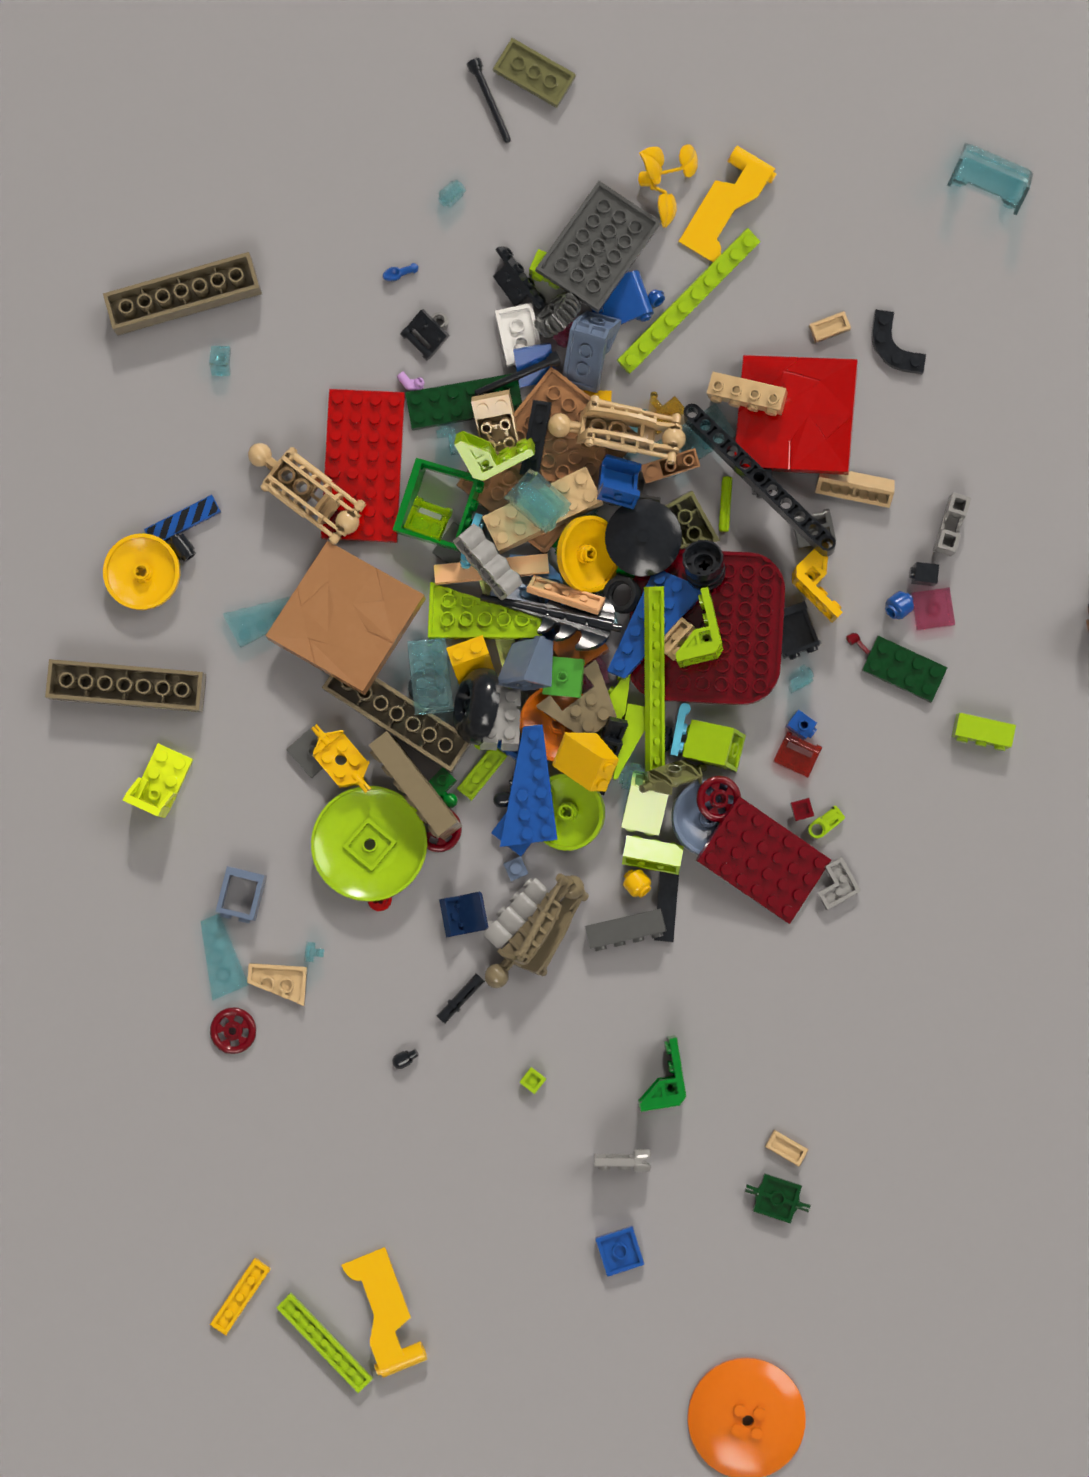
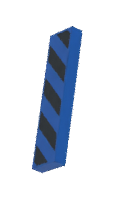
(184, 519)

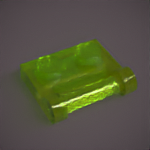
(425, 524)

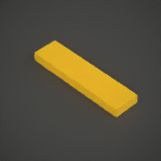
(240, 1296)

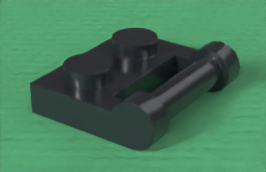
(429, 330)

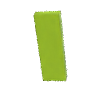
(481, 773)

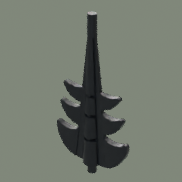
(593, 628)

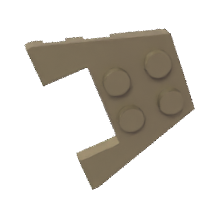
(588, 712)

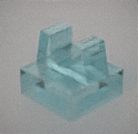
(311, 951)

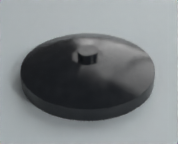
(643, 538)

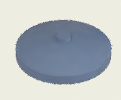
(687, 821)

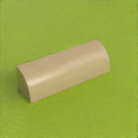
(857, 487)

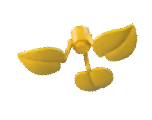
(653, 161)

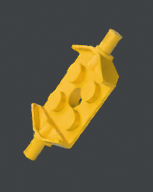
(337, 744)

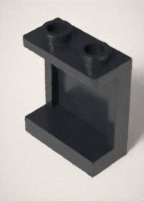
(798, 632)

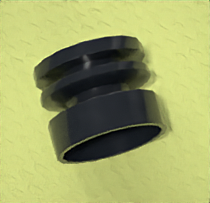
(702, 556)

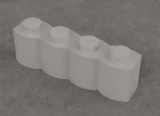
(486, 560)
(514, 916)

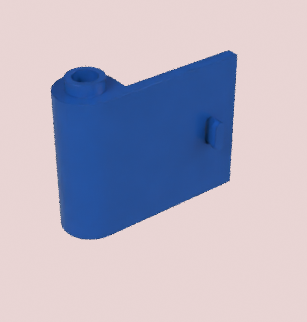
(629, 300)

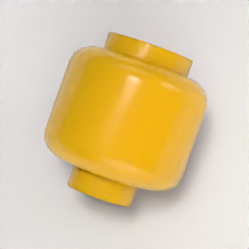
(637, 883)

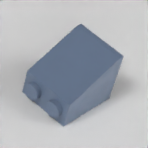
(528, 664)

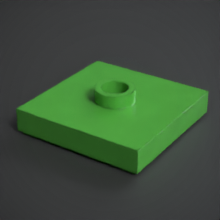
(566, 677)

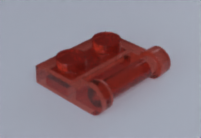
(795, 760)

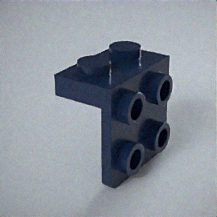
(463, 914)

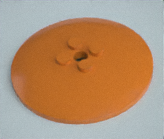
(739, 1390)

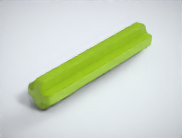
(725, 504)

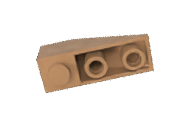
(661, 469)

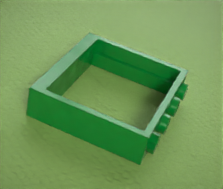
(411, 493)

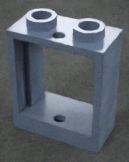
(243, 917)

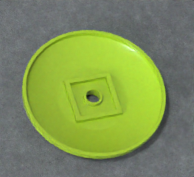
(341, 838)

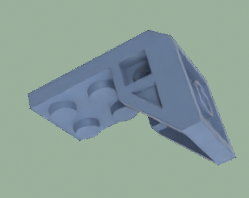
(588, 343)

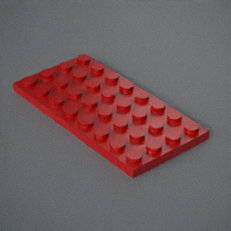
(366, 458)

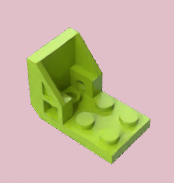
(482, 458)
(695, 648)

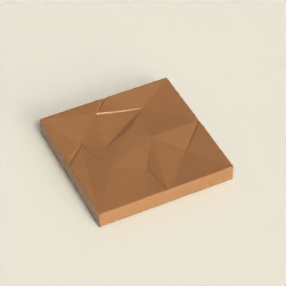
(346, 617)

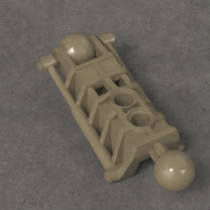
(542, 933)

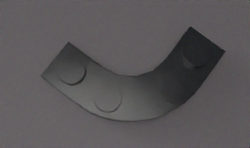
(888, 350)

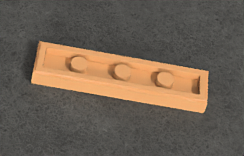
(565, 595)

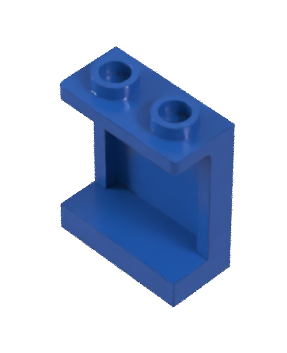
(618, 481)

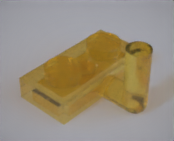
(671, 407)

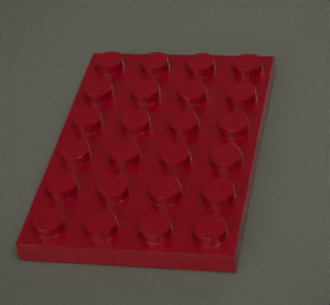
(763, 859)

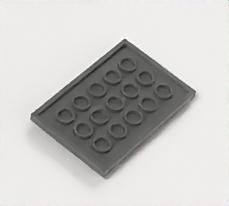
(598, 246)

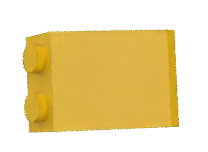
(469, 656)
(586, 760)

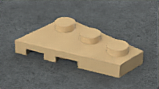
(280, 979)

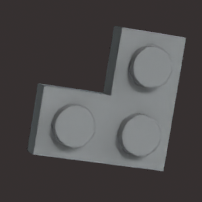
(843, 886)

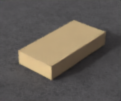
(829, 327)
(786, 1148)

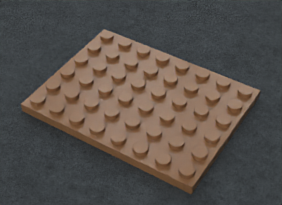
(560, 454)

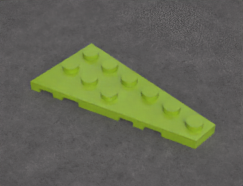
(466, 617)

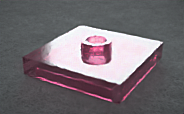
(933, 609)

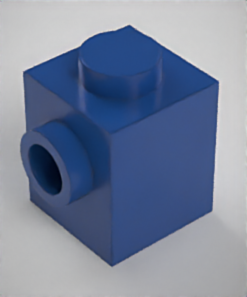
(802, 725)

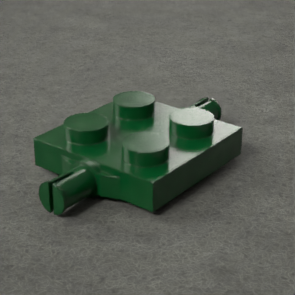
(777, 1198)

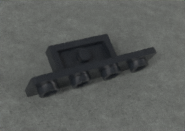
(515, 282)

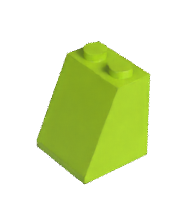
(714, 745)

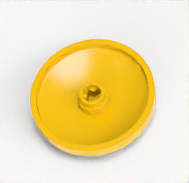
(584, 555)
(141, 571)

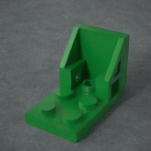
(657, 1094)

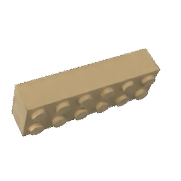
(512, 528)

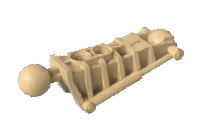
(617, 416)
(346, 521)

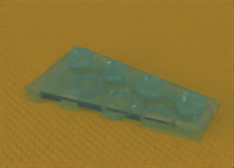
(255, 621)

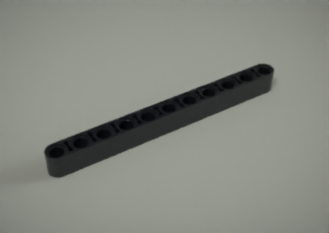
(763, 487)

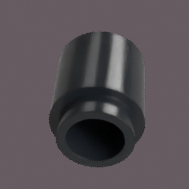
(182, 547)

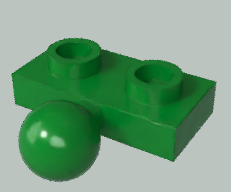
(442, 782)

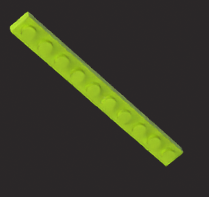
(688, 300)
(654, 677)

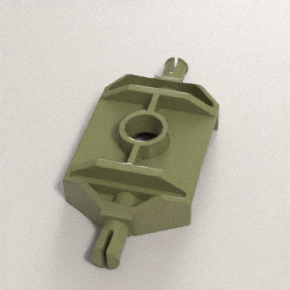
(672, 775)

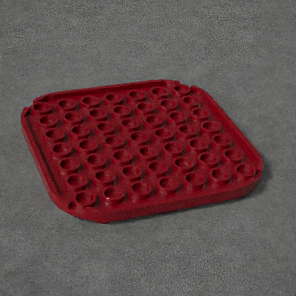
(750, 625)

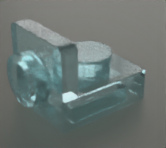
(220, 360)
(798, 682)

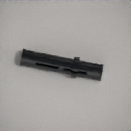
(462, 996)

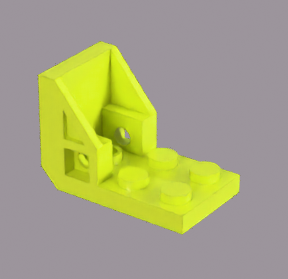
(160, 782)

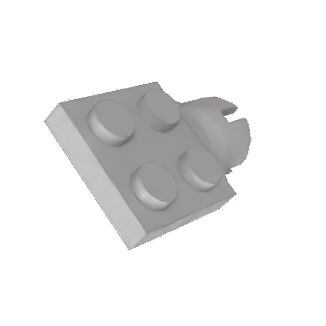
(624, 1161)

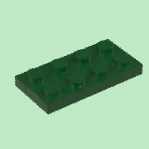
(904, 669)

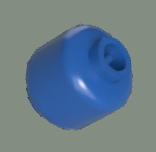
(899, 605)

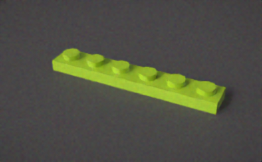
(324, 1342)

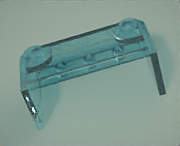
(992, 175)

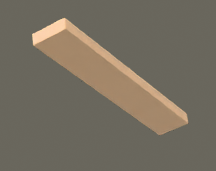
(523, 565)

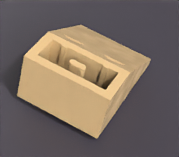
(496, 419)

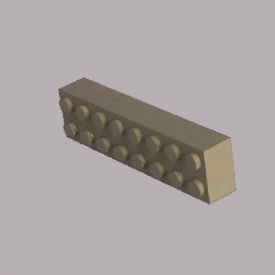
(182, 293)
(125, 685)
(397, 716)

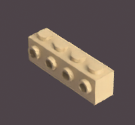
(747, 393)

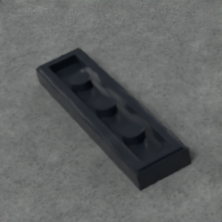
(537, 431)
(667, 902)

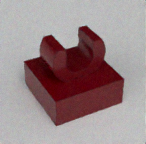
(802, 809)

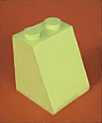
(643, 810)

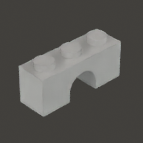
(950, 526)

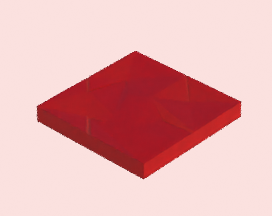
(815, 420)

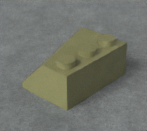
(692, 519)

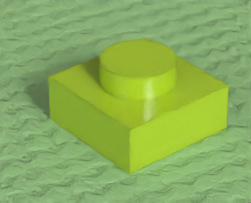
(532, 1080)

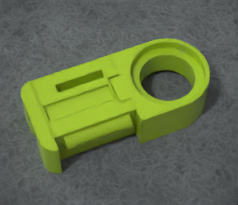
(827, 821)

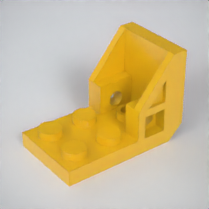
(816, 567)

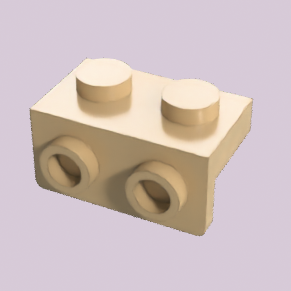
(676, 637)

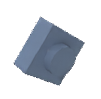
(515, 868)

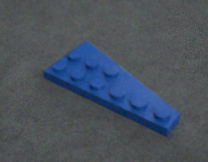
(678, 599)
(530, 801)

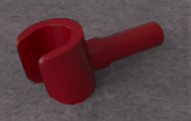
(854, 638)

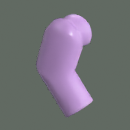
(410, 384)

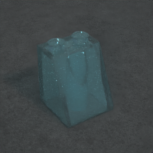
(538, 501)

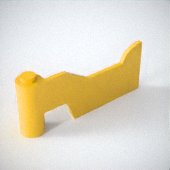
(723, 200)
(388, 1310)

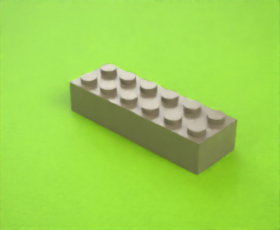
(416, 787)

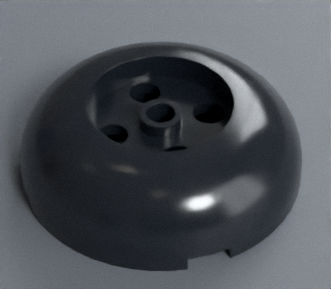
(476, 705)

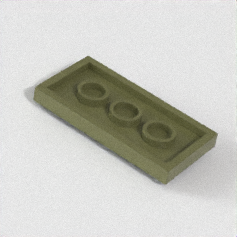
(534, 72)

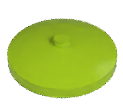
(577, 813)

